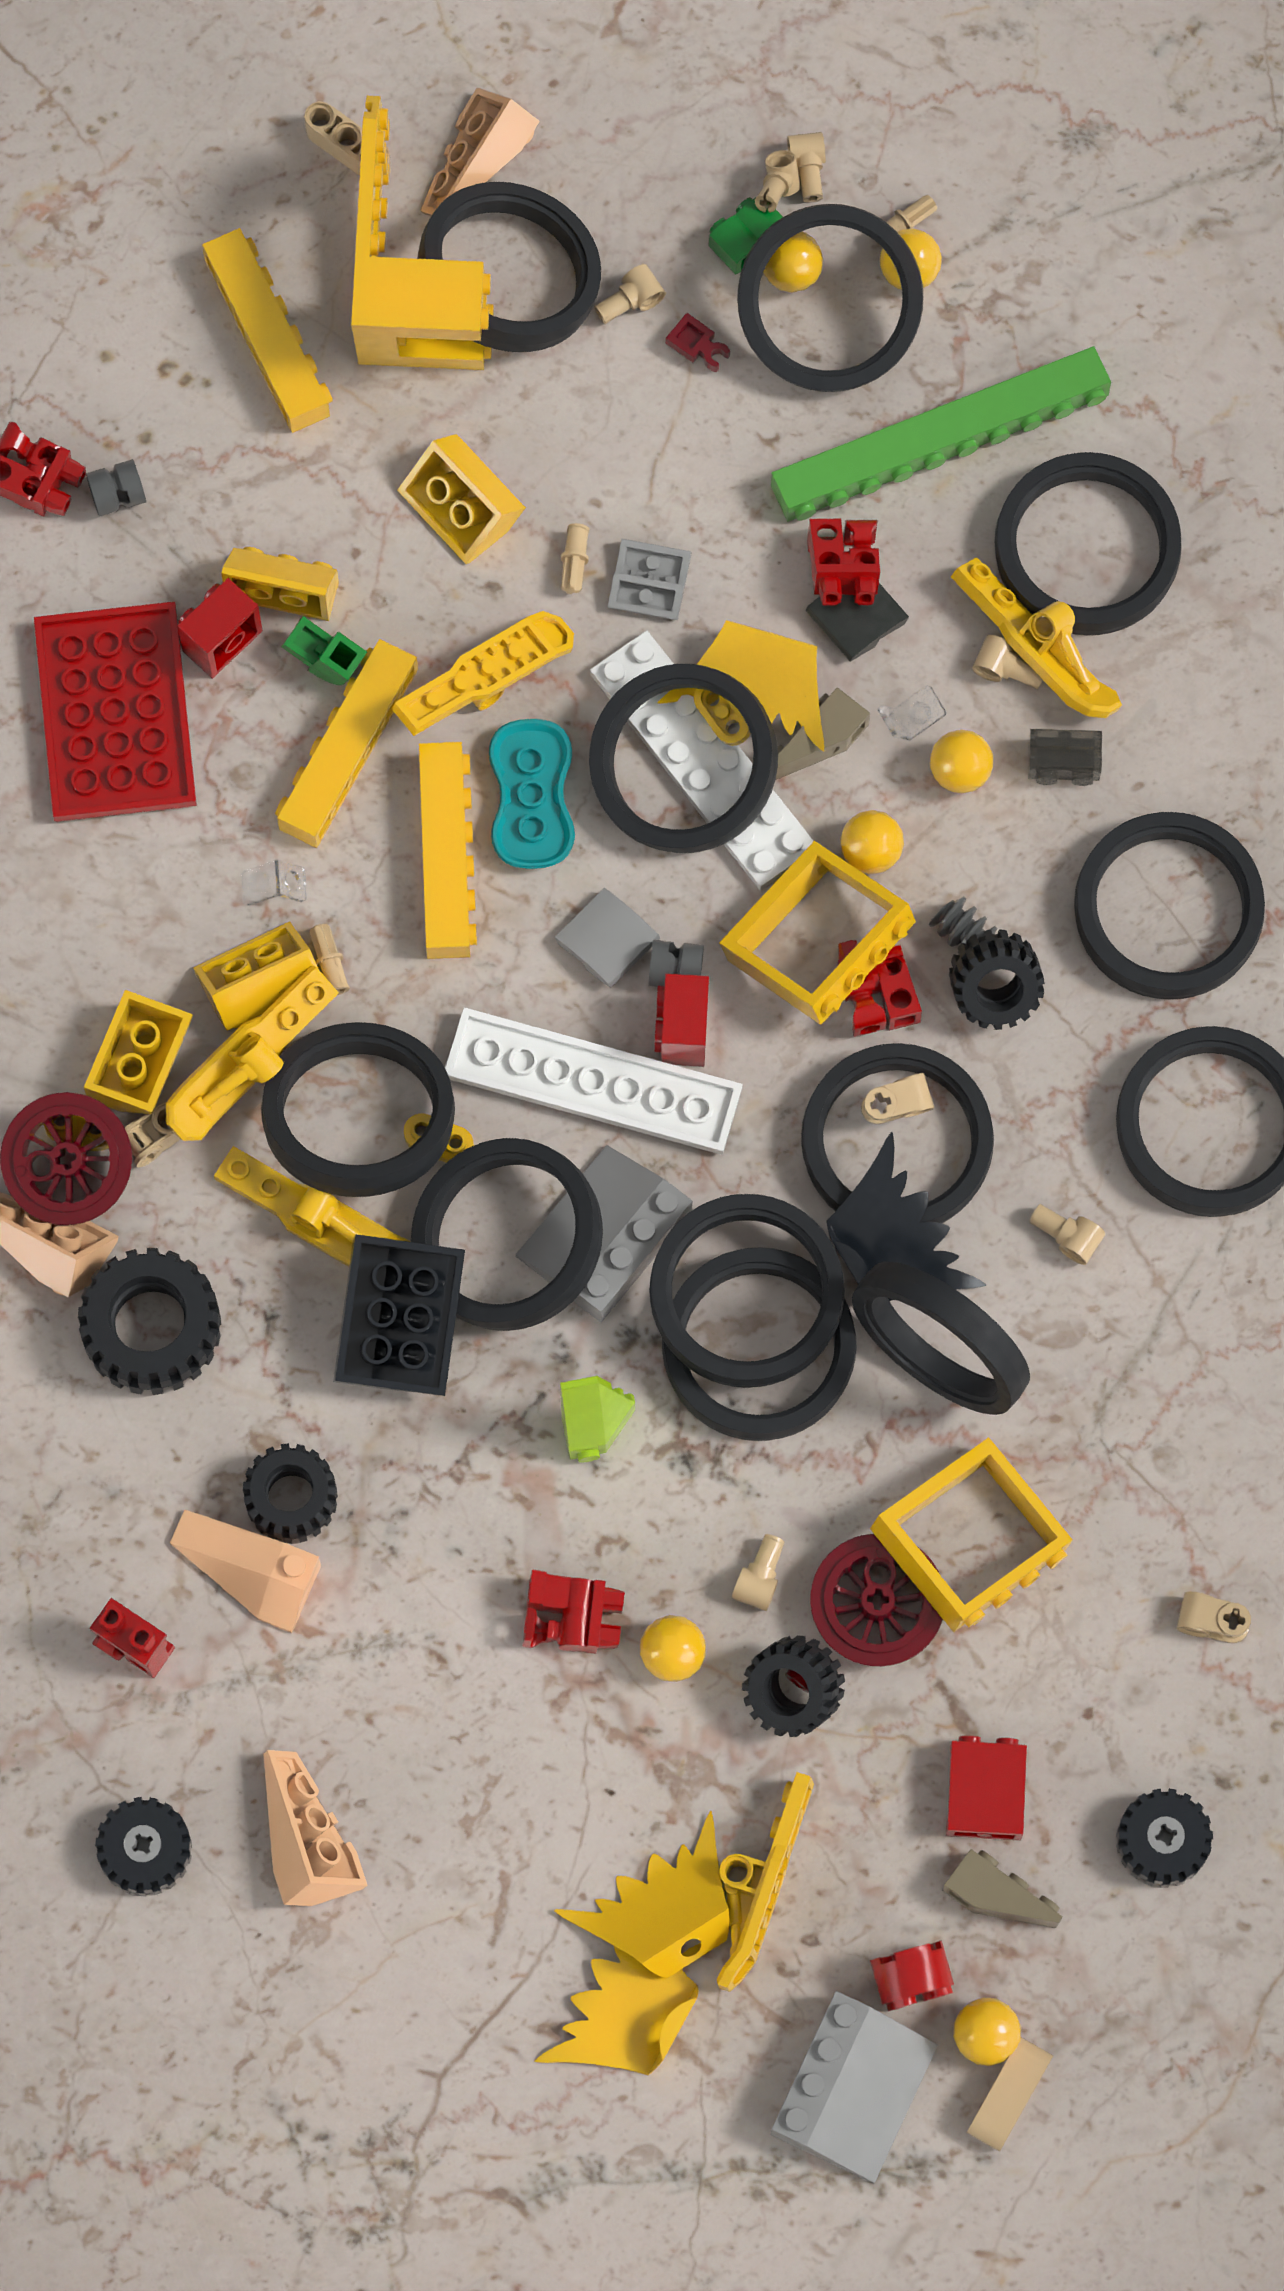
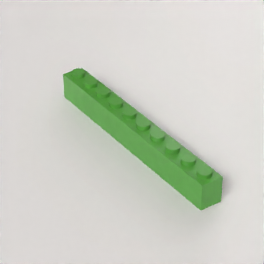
(940, 434)

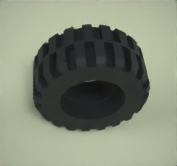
(133, 1277)

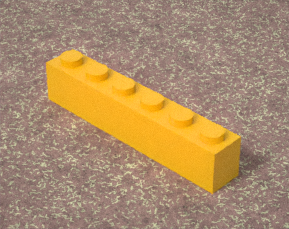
(266, 330)
(347, 743)
(444, 850)

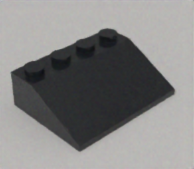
(399, 1315)

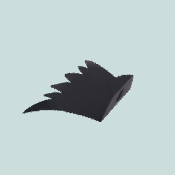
(884, 1227)

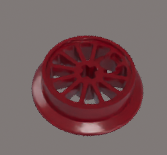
(18, 1169)
(840, 1562)

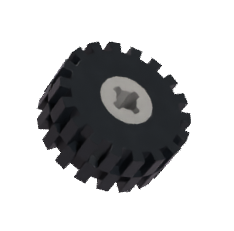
(1146, 1844)
(154, 1862)

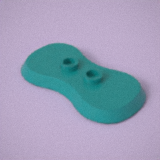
(532, 817)

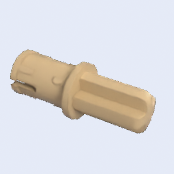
(913, 214)
(574, 558)
(328, 957)

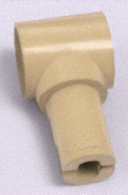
(810, 156)
(780, 181)
(637, 290)
(999, 661)
(1076, 1237)
(758, 1581)

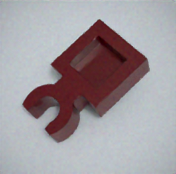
(694, 340)

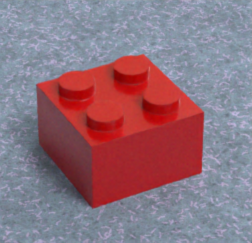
(219, 627)
(684, 1023)

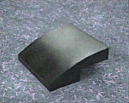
(858, 627)

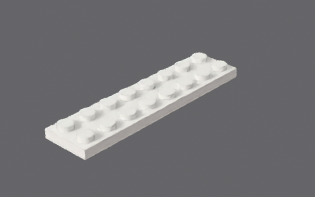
(704, 766)
(593, 1081)

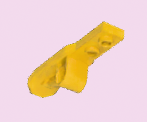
(1040, 640)
(487, 670)
(246, 1057)
(300, 1208)
(755, 1897)

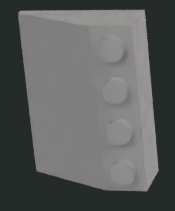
(636, 1218)
(854, 2087)

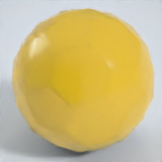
(925, 252)
(795, 264)
(961, 761)
(872, 841)
(672, 1648)
(987, 2031)

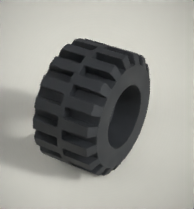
(1001, 1004)
(284, 1463)
(769, 1700)

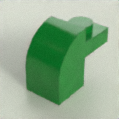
(326, 655)

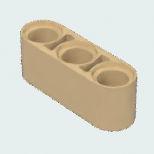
(334, 132)
(1009, 2094)

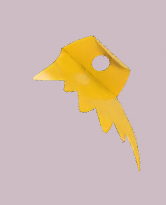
(773, 669)
(667, 1911)
(629, 2019)

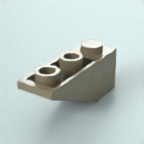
(841, 724)
(990, 1892)

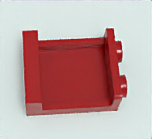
(986, 1789)

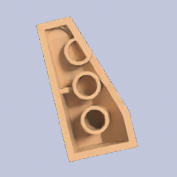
(488, 137)
(53, 1253)
(252, 1568)
(306, 1848)

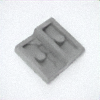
(649, 579)
(607, 937)

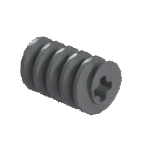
(959, 923)

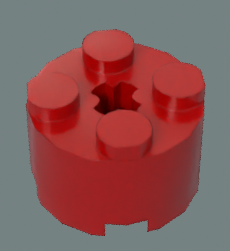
(912, 1973)

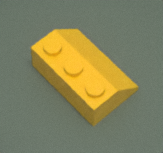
(460, 497)
(283, 582)
(254, 974)
(137, 1054)

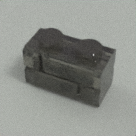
(1064, 756)

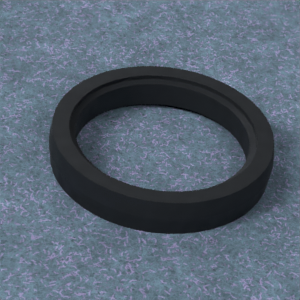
(553, 217)
(911, 297)
(1103, 469)
(620, 709)
(1175, 827)
(904, 1058)
(1139, 1161)
(369, 1178)
(747, 1208)
(586, 1243)
(956, 1314)
(751, 1426)

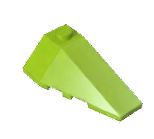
(593, 1416)

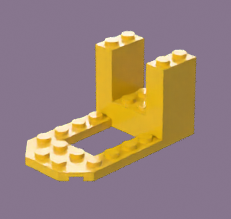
(410, 307)

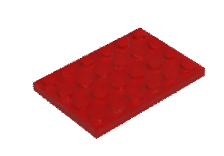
(114, 711)

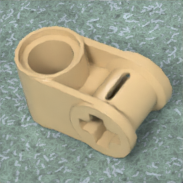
(903, 1098)
(151, 1135)
(1210, 1617)

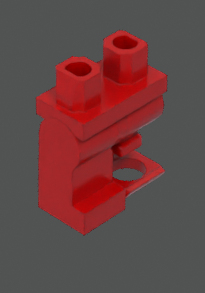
(39, 481)
(841, 571)
(896, 991)
(581, 1608)
(129, 1635)

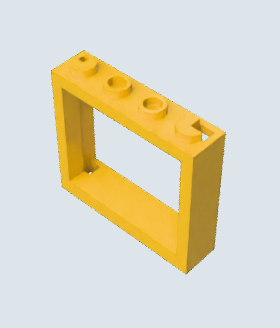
(780, 901)
(922, 1572)

